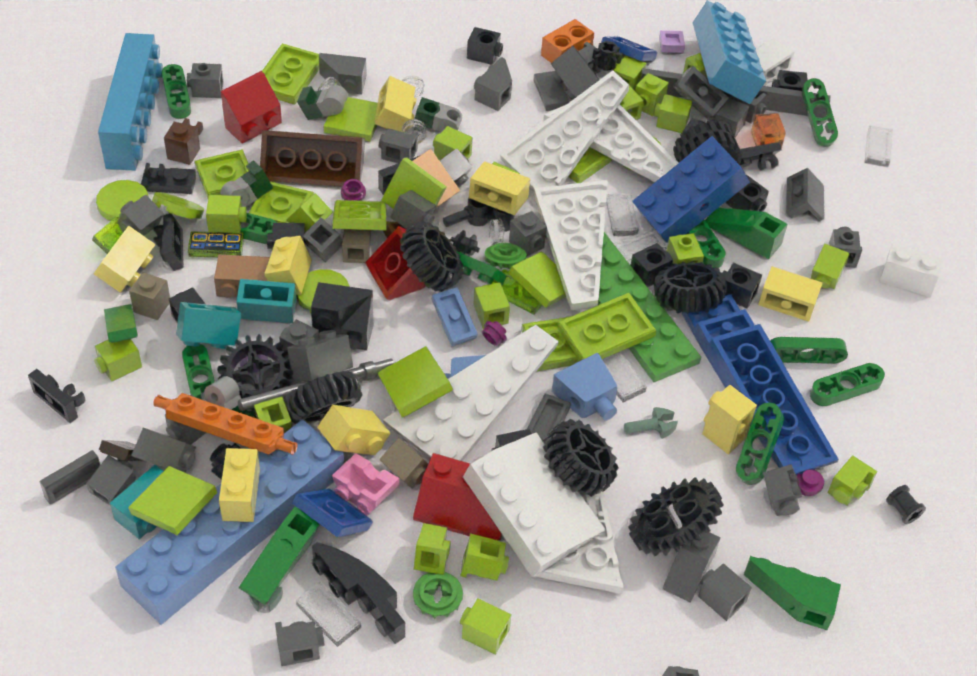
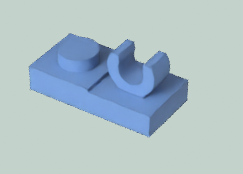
(454, 316)

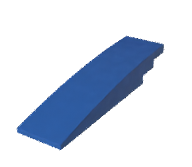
(751, 365)

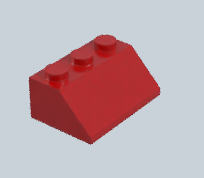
(450, 502)

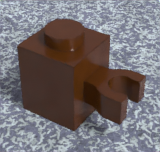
(183, 141)

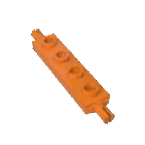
(225, 423)

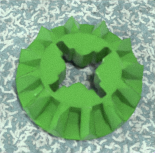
(504, 255)
(426, 588)

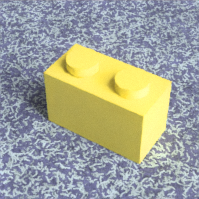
(395, 104)
(499, 188)
(124, 260)
(289, 262)
(790, 293)
(728, 418)
(353, 430)
(239, 485)

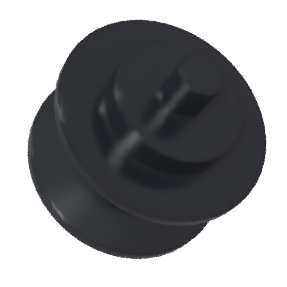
(465, 244)

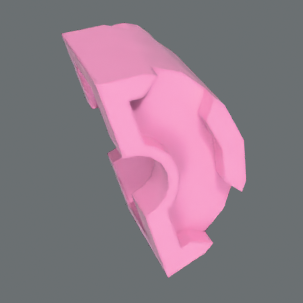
(363, 484)

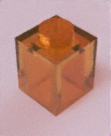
(767, 129)

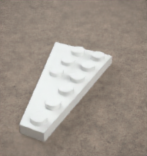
(575, 235)

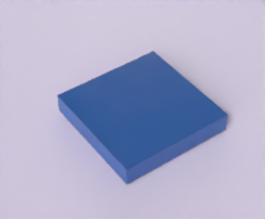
(632, 49)
(332, 512)

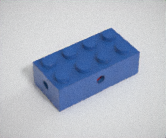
(691, 190)

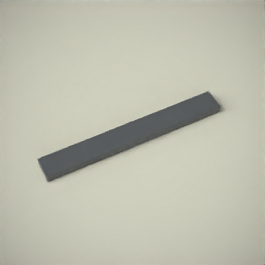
(777, 98)

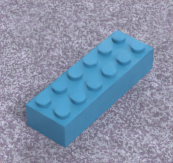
(728, 51)
(130, 102)

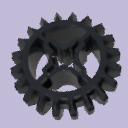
(431, 256)
(690, 287)
(266, 367)
(317, 396)
(580, 457)

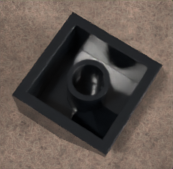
(344, 310)

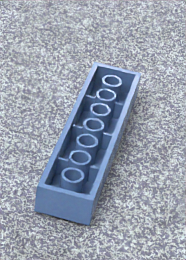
(178, 567)

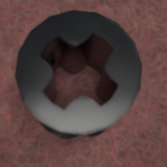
(905, 504)

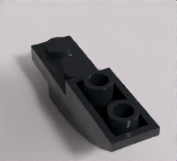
(357, 581)

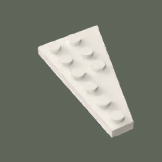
(559, 142)
(630, 145)
(478, 397)
(593, 563)

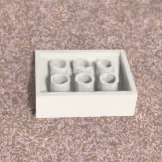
(531, 504)

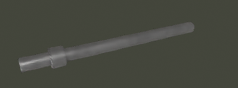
(365, 370)

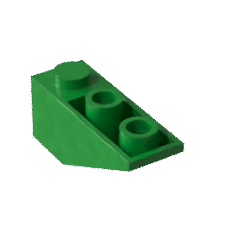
(749, 228)
(280, 555)
(800, 594)

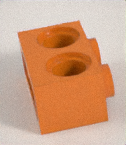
(565, 37)

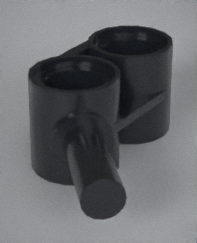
(479, 215)

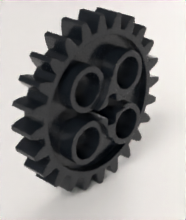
(696, 507)

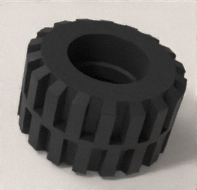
(700, 133)

